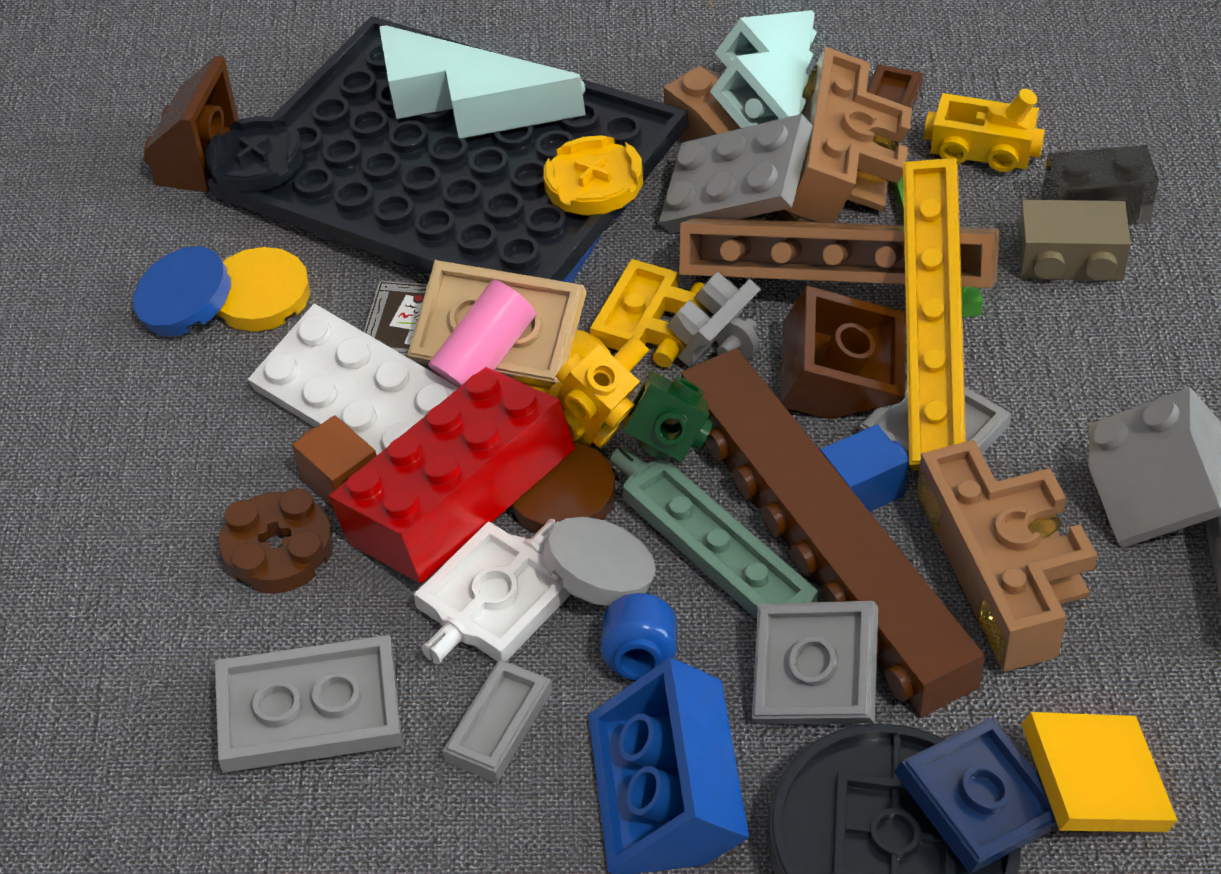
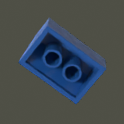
(667, 772)

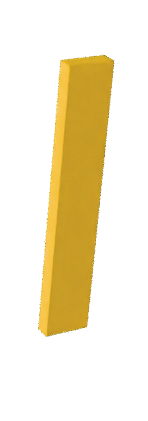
(933, 307)

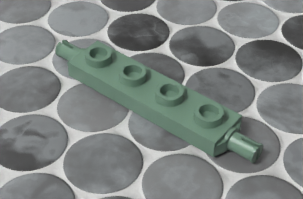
(709, 535)

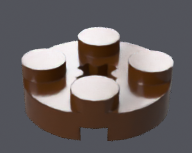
(270, 515)

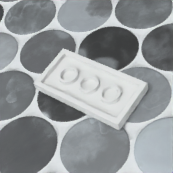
(341, 371)

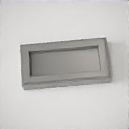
(497, 721)

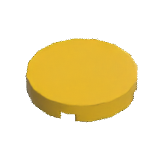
(593, 175)
(264, 289)

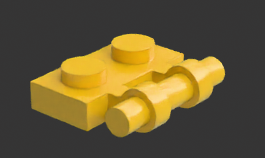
(637, 307)

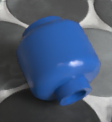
(638, 634)

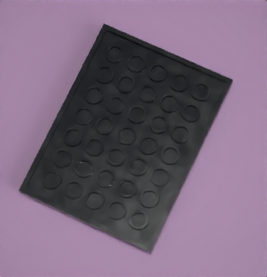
(427, 194)

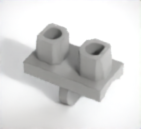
(726, 304)

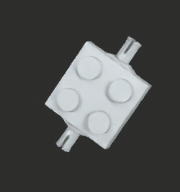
(491, 594)

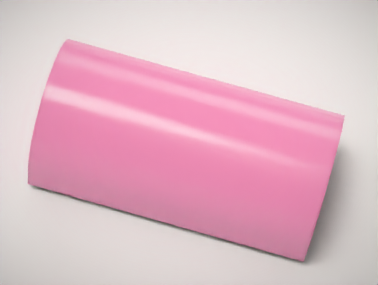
(483, 334)

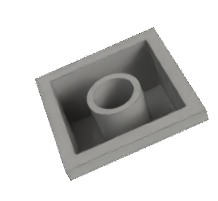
(1157, 466)

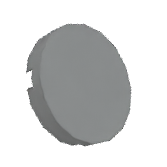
(598, 560)

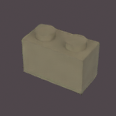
(1073, 240)

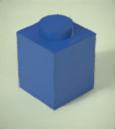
(870, 466)

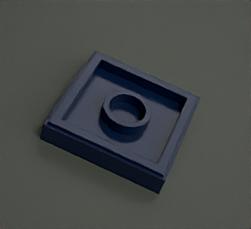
(979, 794)

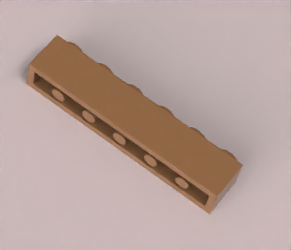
(820, 251)

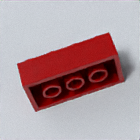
(452, 473)

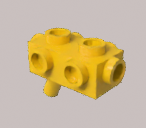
(986, 130)
(598, 391)

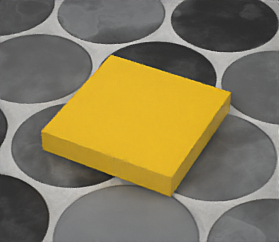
(1098, 773)

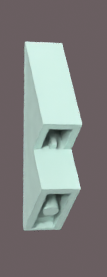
(765, 67)
(480, 86)

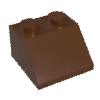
(187, 126)
(841, 355)

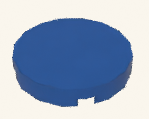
(181, 290)

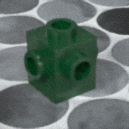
(668, 417)

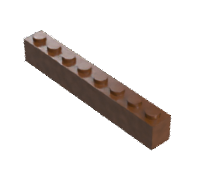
(834, 535)

